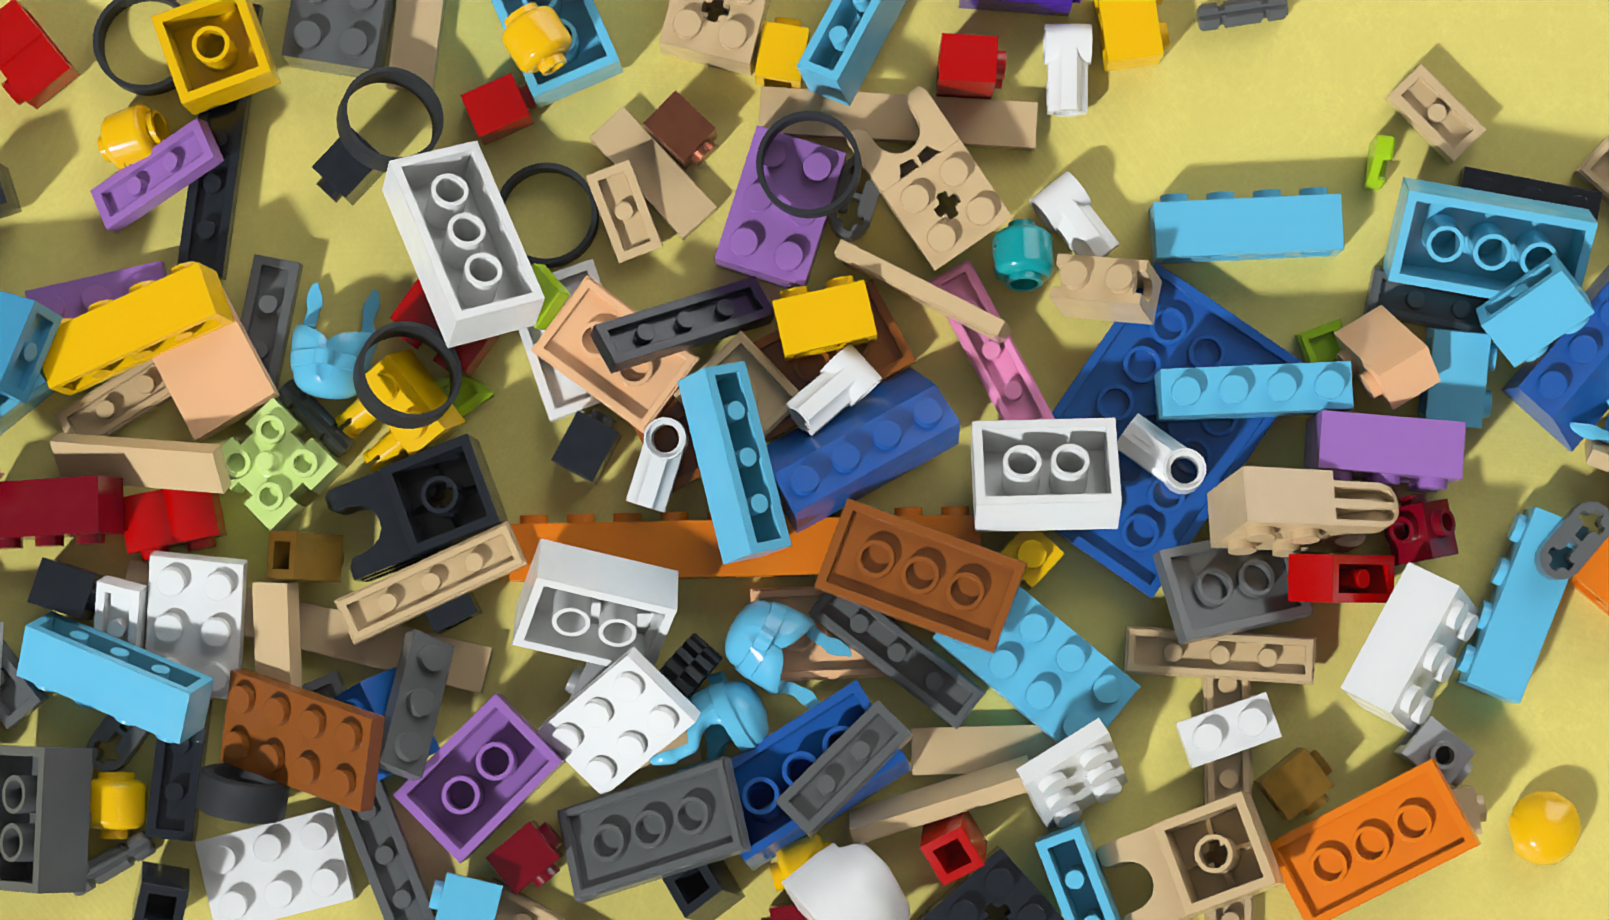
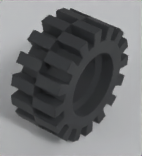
(691, 665)

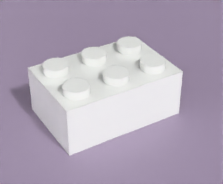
(1045, 475)
(594, 605)
(1411, 648)

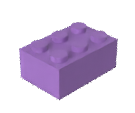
(759, 235)
(1386, 449)
(480, 777)

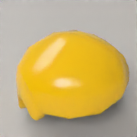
(1544, 827)

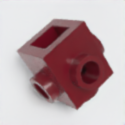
(1422, 530)

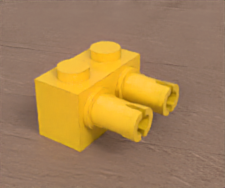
(409, 388)

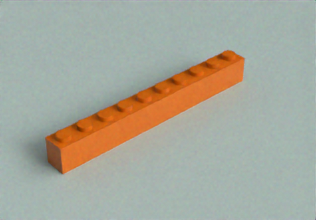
(693, 544)

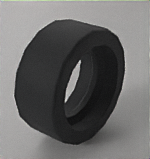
(241, 795)

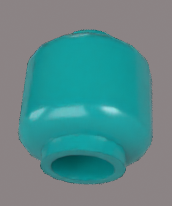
(1023, 255)

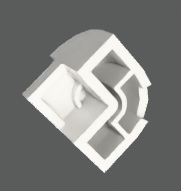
(847, 886)

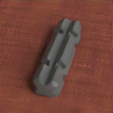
(1239, 13)
(316, 418)
(118, 860)

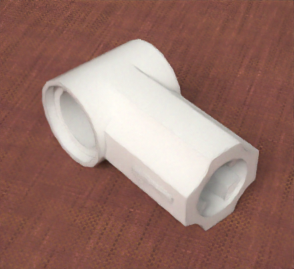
(1067, 57)
(1067, 209)
(841, 383)
(1157, 452)
(656, 469)

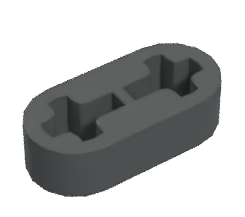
(865, 210)
(1565, 533)
(127, 746)

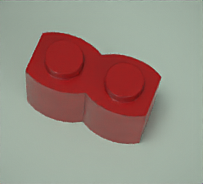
(30, 58)
(171, 519)

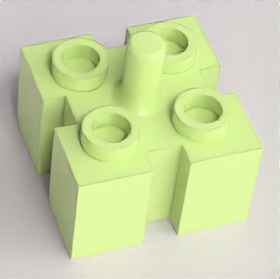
(278, 465)

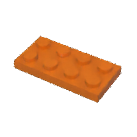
(1373, 843)

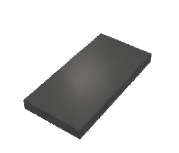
(653, 830)

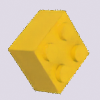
(215, 52)

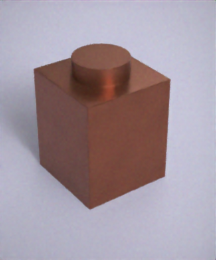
(682, 131)

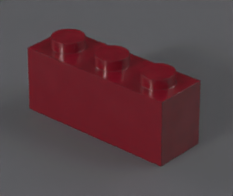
(60, 509)

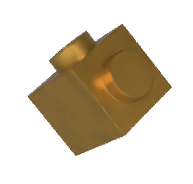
(305, 556)
(1296, 783)

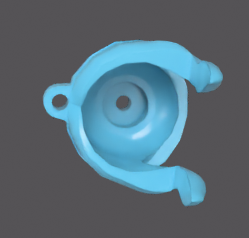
(326, 365)
(757, 643)
(727, 714)

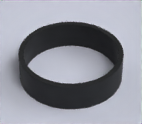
(99, 35)
(392, 76)
(784, 123)
(547, 167)
(385, 413)

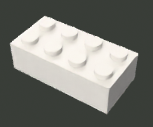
(462, 243)

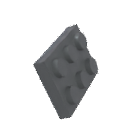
(1224, 592)

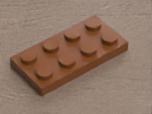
(920, 576)
(302, 739)

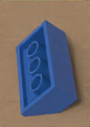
(1571, 376)
(862, 447)
(784, 756)

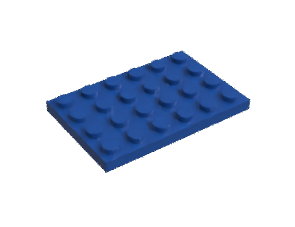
(1120, 383)

